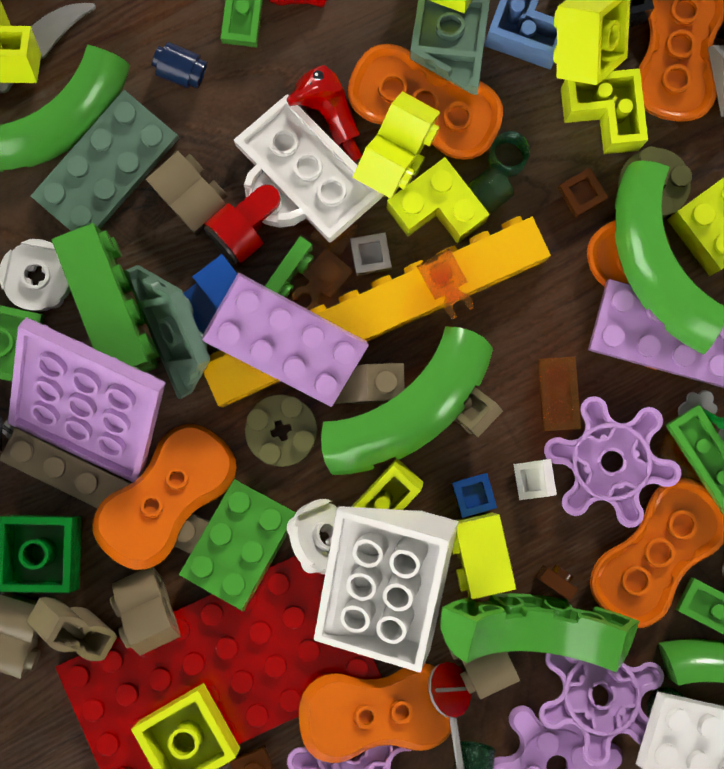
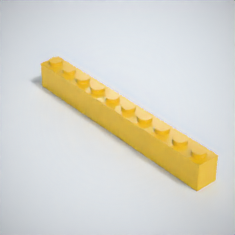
(398, 300)

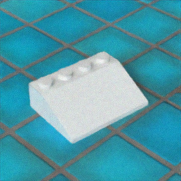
(385, 583)

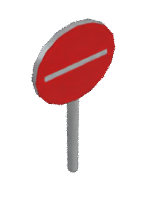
(450, 699)

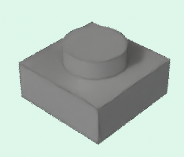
(371, 254)

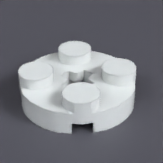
(20, 289)
(305, 535)

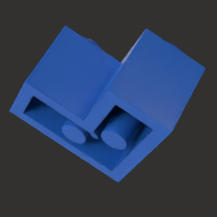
(210, 290)

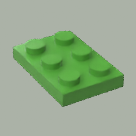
(238, 545)

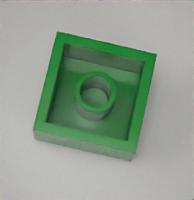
(40, 553)

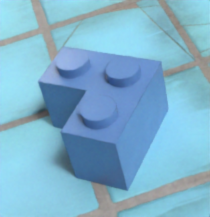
(523, 32)

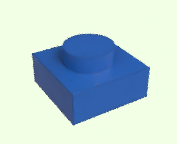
(474, 495)

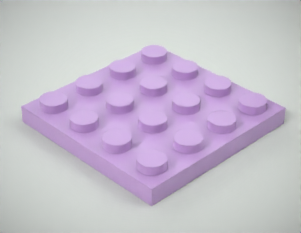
(83, 400)

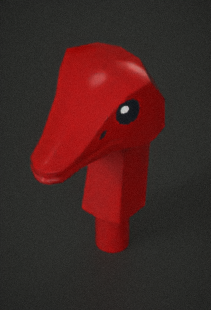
(323, 92)

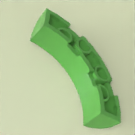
(68, 116)
(651, 264)
(415, 413)
(536, 625)
(693, 660)

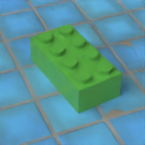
(105, 297)

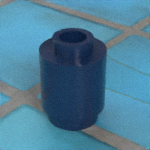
(179, 65)

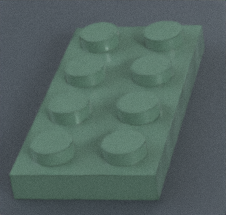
(105, 164)

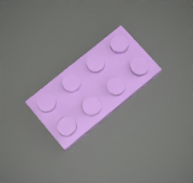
(638, 336)
(284, 340)

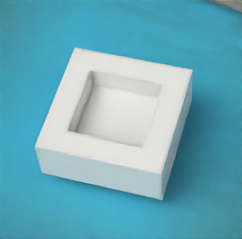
(535, 479)

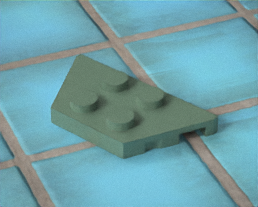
(451, 41)
(171, 328)

